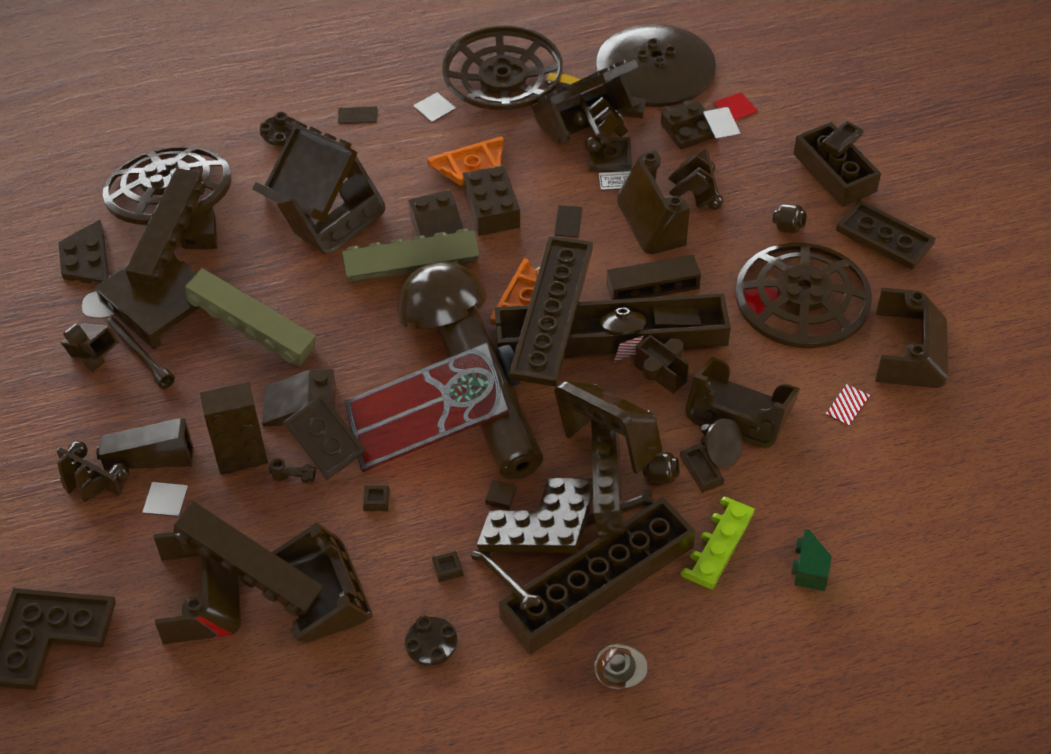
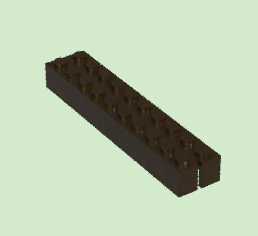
(591, 339)

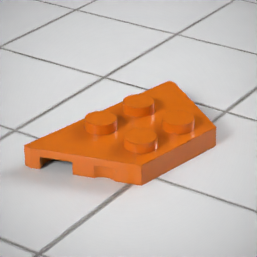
(467, 159)
(520, 288)

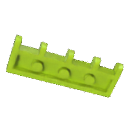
(719, 544)

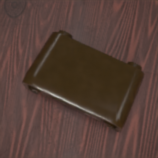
(654, 220)
(755, 413)
(342, 599)

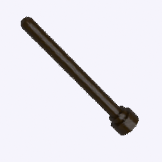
(162, 376)

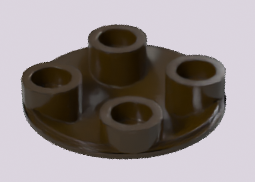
(275, 130)
(431, 640)

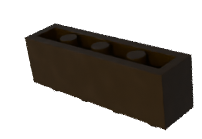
(654, 278)

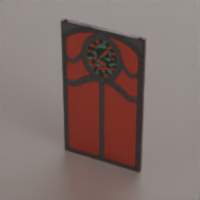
(427, 406)

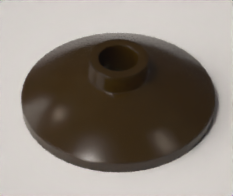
(622, 321)

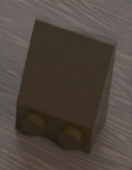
(435, 214)
(295, 392)

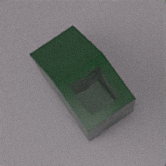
(813, 563)

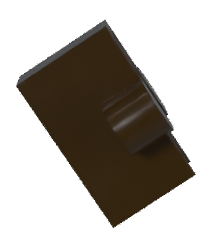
(89, 343)
(662, 362)

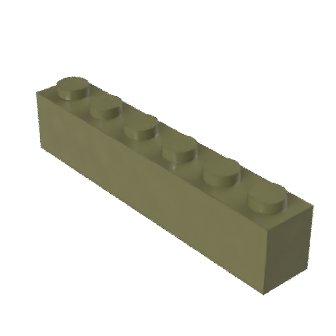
(408, 256)
(250, 317)

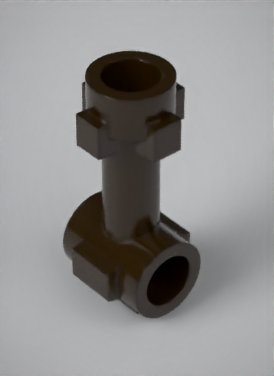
(280, 471)

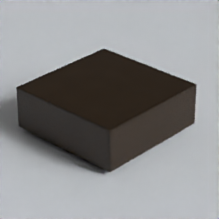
(500, 494)
(376, 498)
(447, 566)

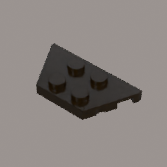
(84, 255)

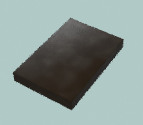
(324, 436)

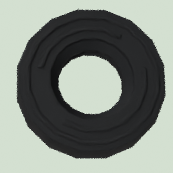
(506, 357)

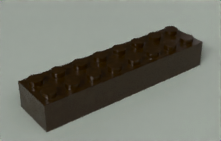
(598, 575)

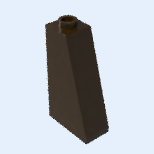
(148, 446)

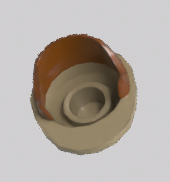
(620, 666)

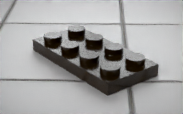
(885, 234)

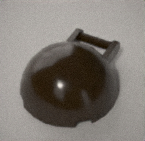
(439, 295)

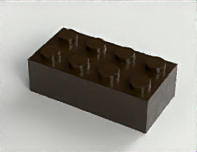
(844, 177)
(233, 427)

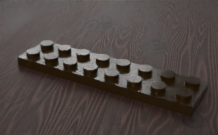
(551, 311)

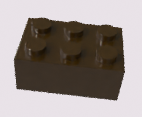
(491, 200)

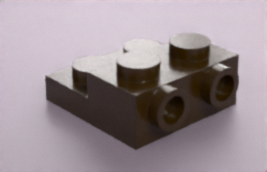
(686, 124)

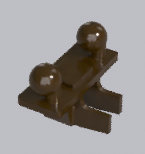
(603, 120)
(698, 177)
(86, 476)

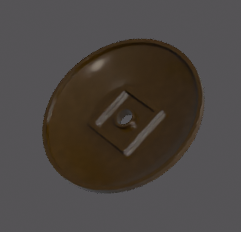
(678, 73)

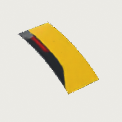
(565, 79)

